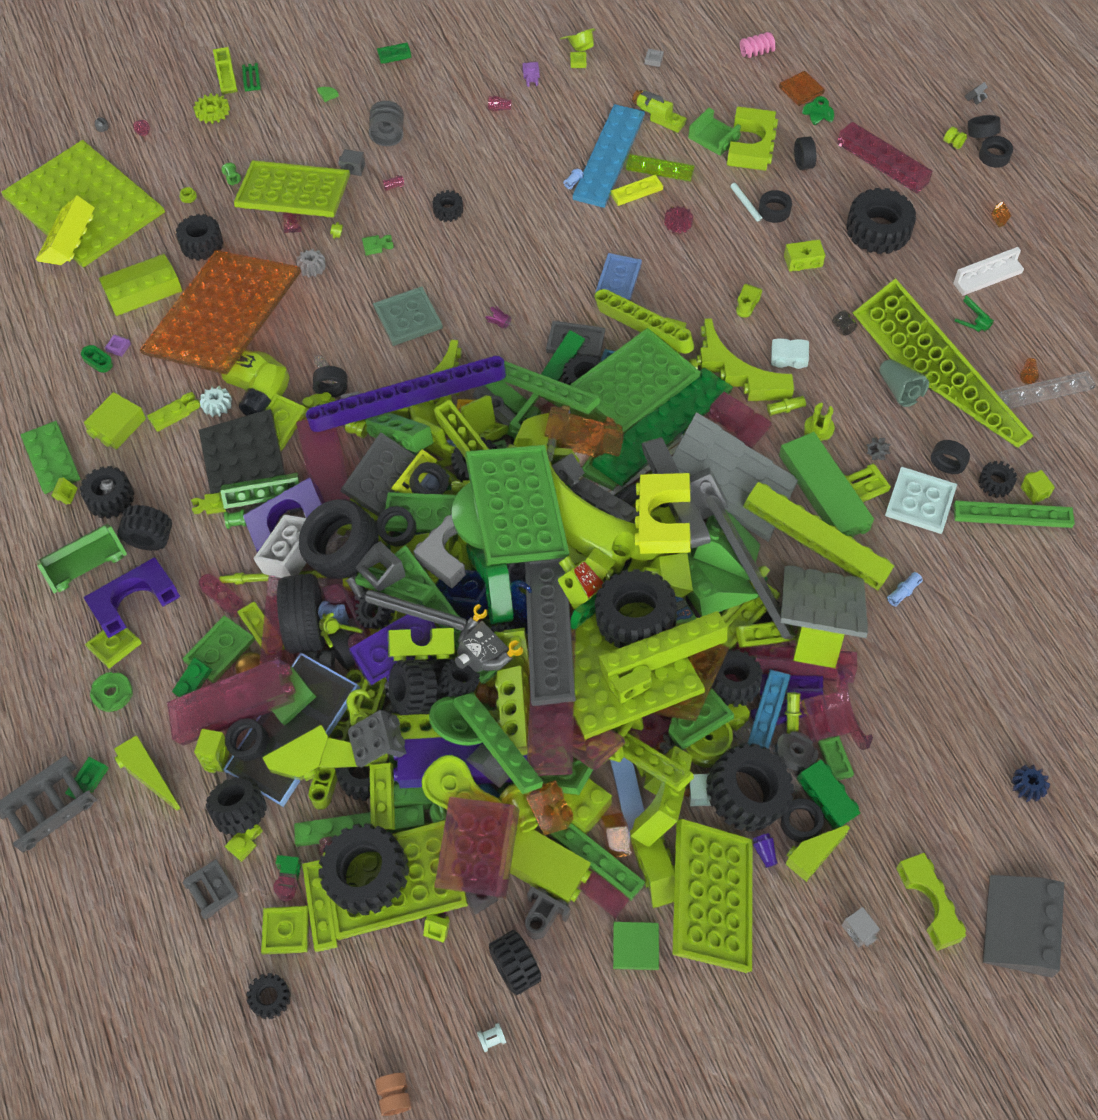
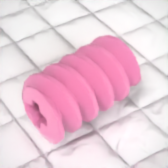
(757, 44)

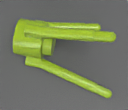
(330, 626)

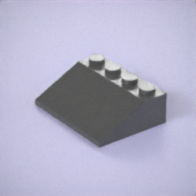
(1024, 924)

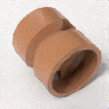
(393, 1094)

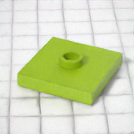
(113, 649)
(285, 930)

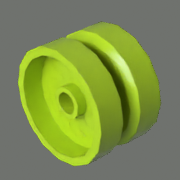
(711, 747)

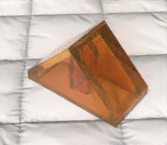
(617, 835)

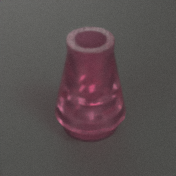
(498, 103)

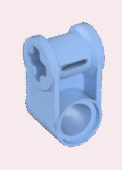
(338, 610)

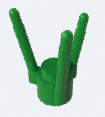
(983, 320)

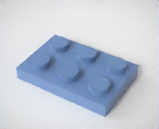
(619, 275)

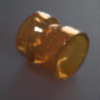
(487, 695)

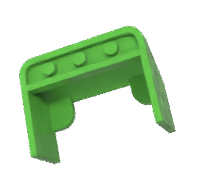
(80, 557)

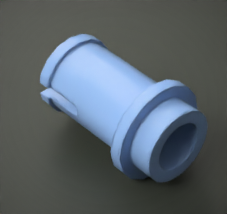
(573, 178)

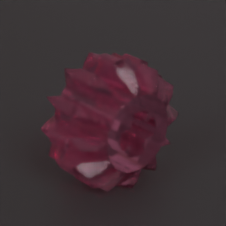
(678, 219)

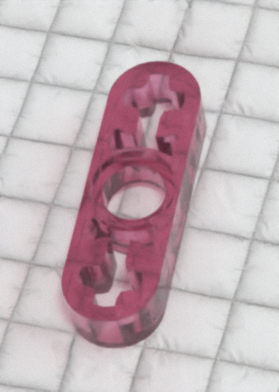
(220, 587)

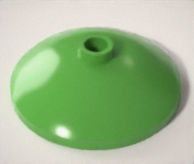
(450, 723)

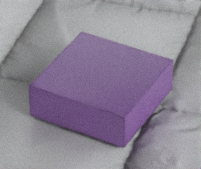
(117, 345)

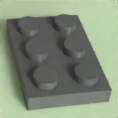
(593, 337)

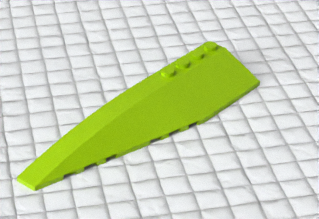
(918, 343)

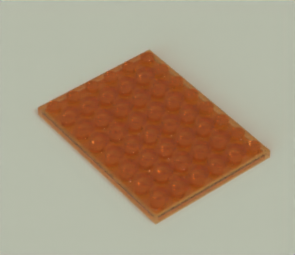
(220, 311)

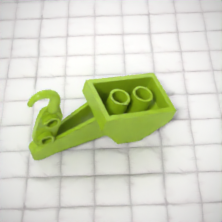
(316, 751)

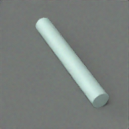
(746, 202)

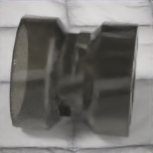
(844, 322)

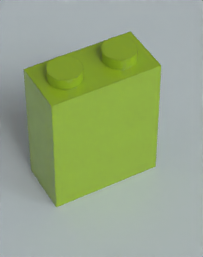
(114, 421)

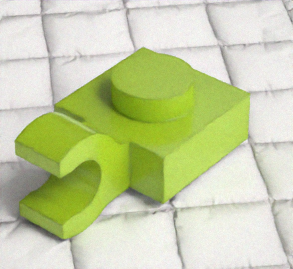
(242, 844)

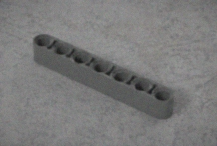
(683, 512)

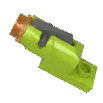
(660, 110)

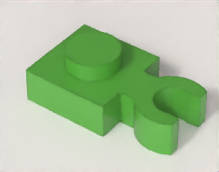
(375, 245)

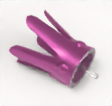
(500, 319)

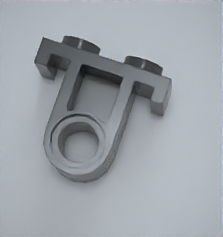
(544, 911)

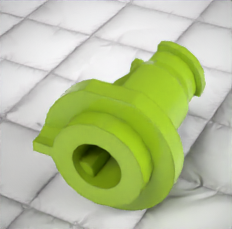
(820, 424)
(513, 796)

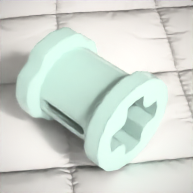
(494, 1041)

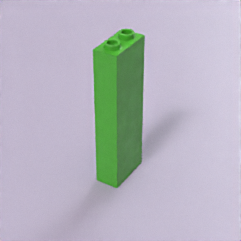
(825, 485)

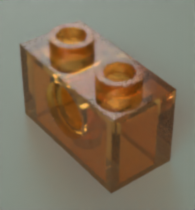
(550, 819)

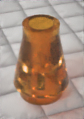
(1029, 372)

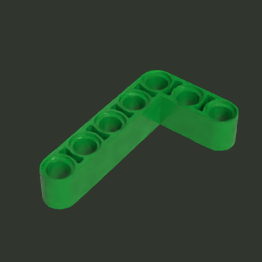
(497, 586)

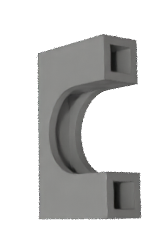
(436, 559)

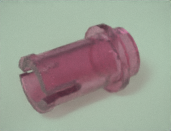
(393, 182)

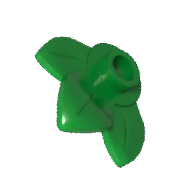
(818, 111)

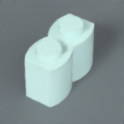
(790, 353)

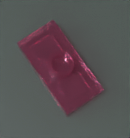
(292, 222)

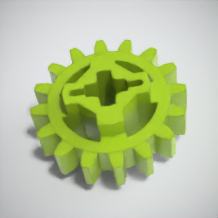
(211, 108)

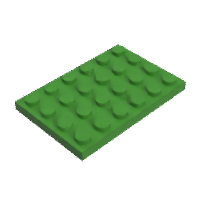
(637, 379)
(516, 505)

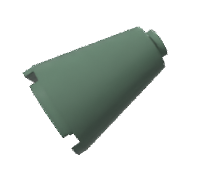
(904, 382)

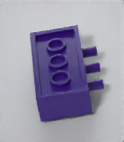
(372, 652)

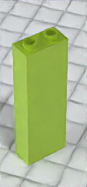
(548, 865)

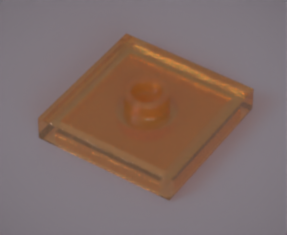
(801, 88)

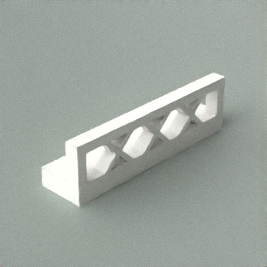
(987, 273)

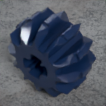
(1021, 783)

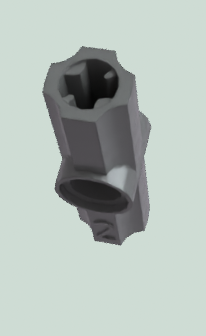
(501, 411)

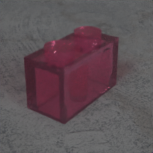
(730, 412)

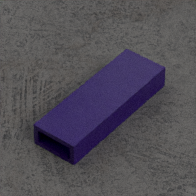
(424, 751)

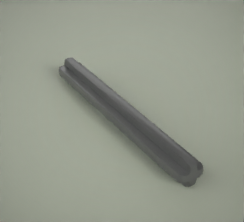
(415, 610)

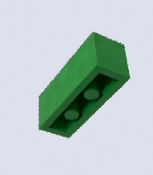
(828, 794)

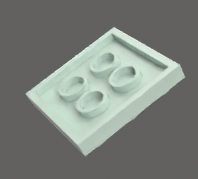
(921, 500)

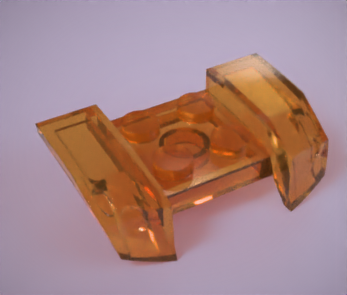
(584, 434)

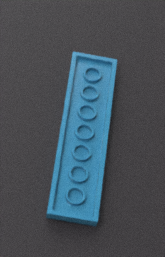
(608, 156)

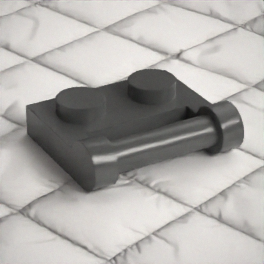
(217, 885)

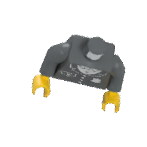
(481, 647)

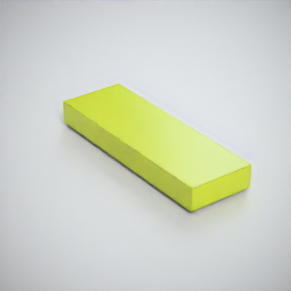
(636, 190)

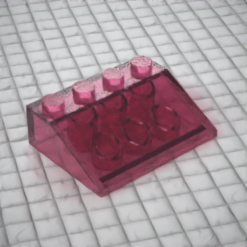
(477, 847)

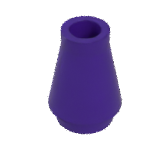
(766, 850)

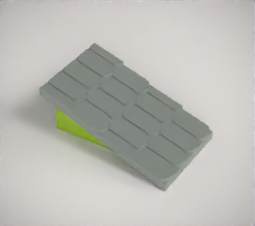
(734, 467)
(824, 611)

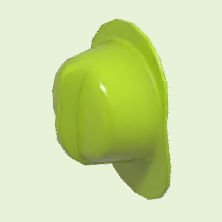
(582, 40)

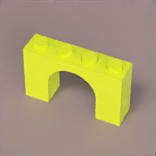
(657, 536)

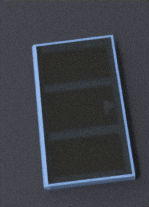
(325, 710)

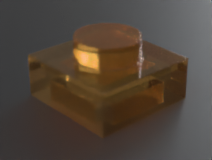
(1000, 214)

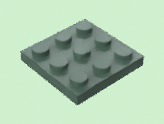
(407, 316)

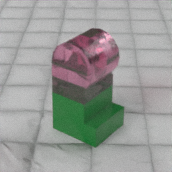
(288, 878)

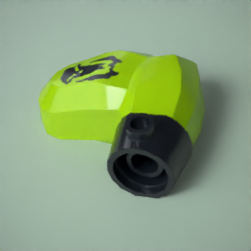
(260, 378)

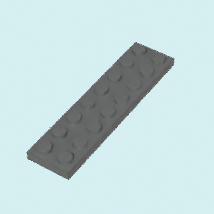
(549, 635)

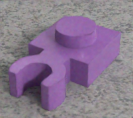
(531, 72)

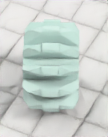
(215, 401)

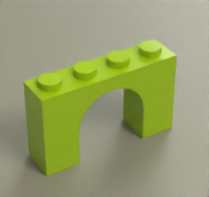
(756, 154)
(665, 807)

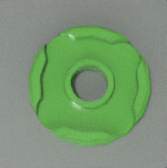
(111, 702)

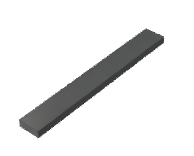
(750, 566)

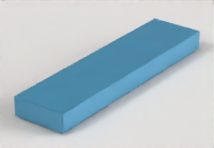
(769, 709)

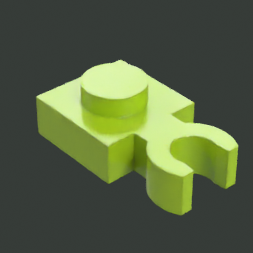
(212, 504)

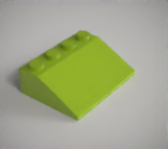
(140, 284)

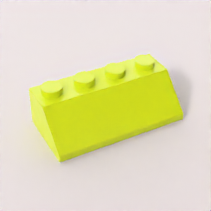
(66, 232)

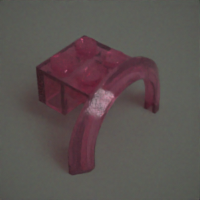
(833, 714)

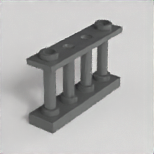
(32, 788)

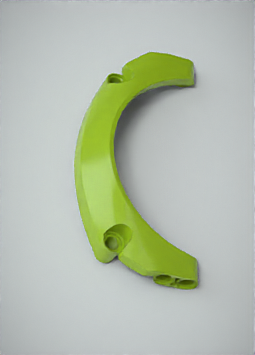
(583, 523)

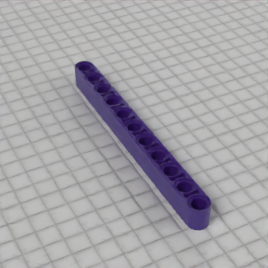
(406, 394)

